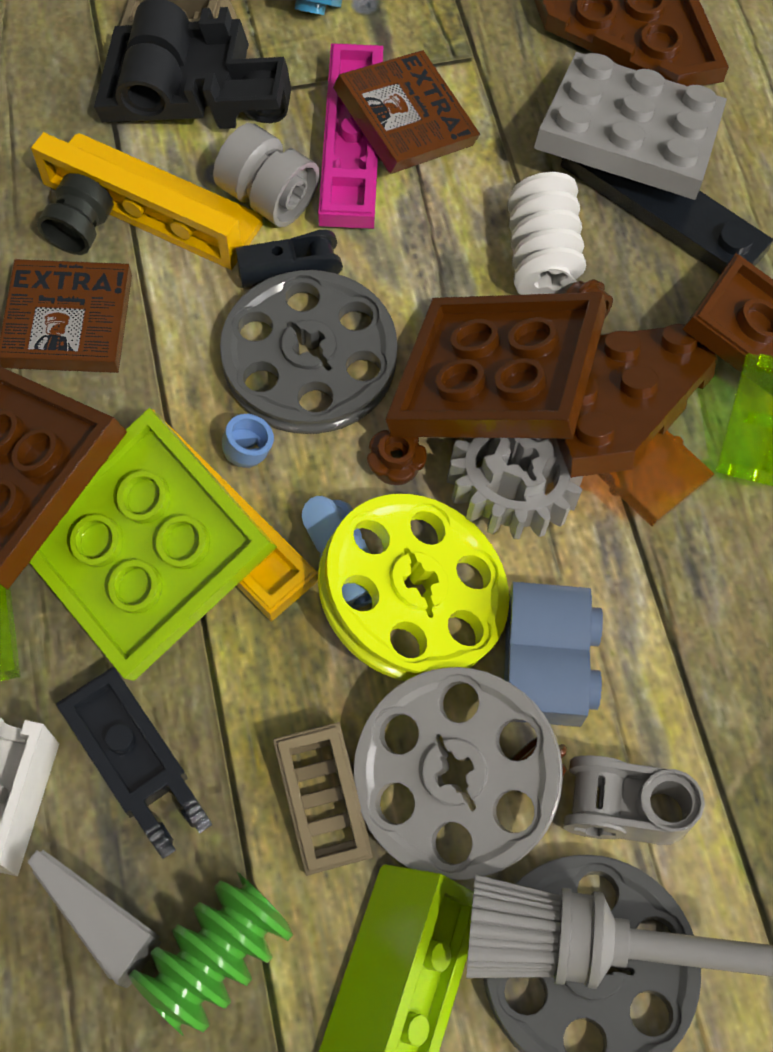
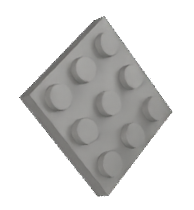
(632, 124)

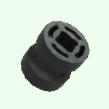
(77, 211)

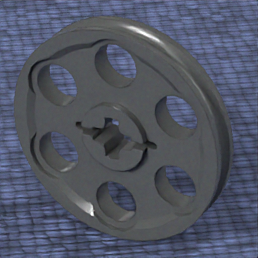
(303, 372)
(609, 1005)

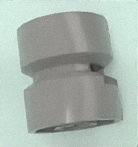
(260, 173)

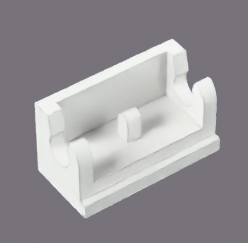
(24, 773)

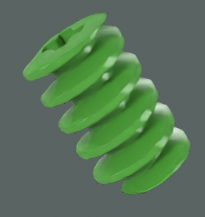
(211, 955)

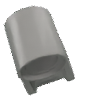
(625, 801)

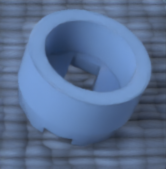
(243, 433)

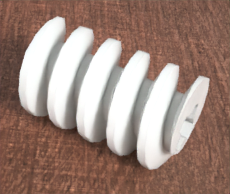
(546, 233)

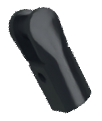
(299, 253)

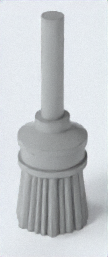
(578, 939)

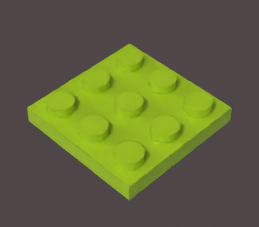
(148, 547)

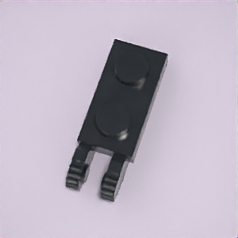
(130, 755)

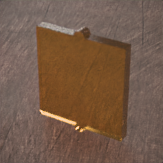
(661, 478)

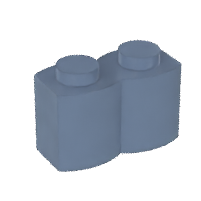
(550, 649)

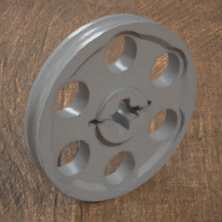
(440, 803)

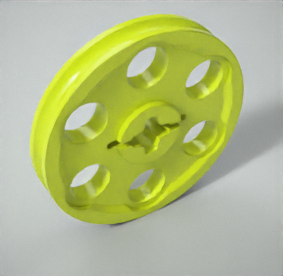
(399, 607)

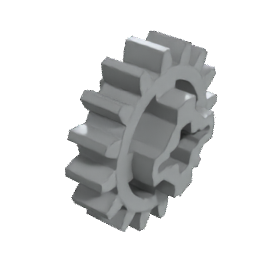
(513, 482)

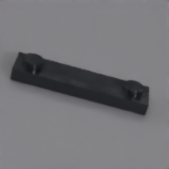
(696, 225)

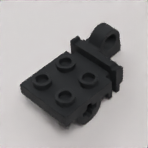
(179, 67)

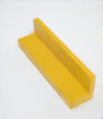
(152, 197)

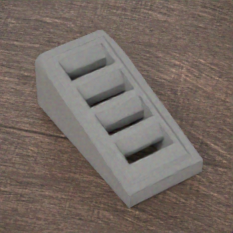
(105, 928)

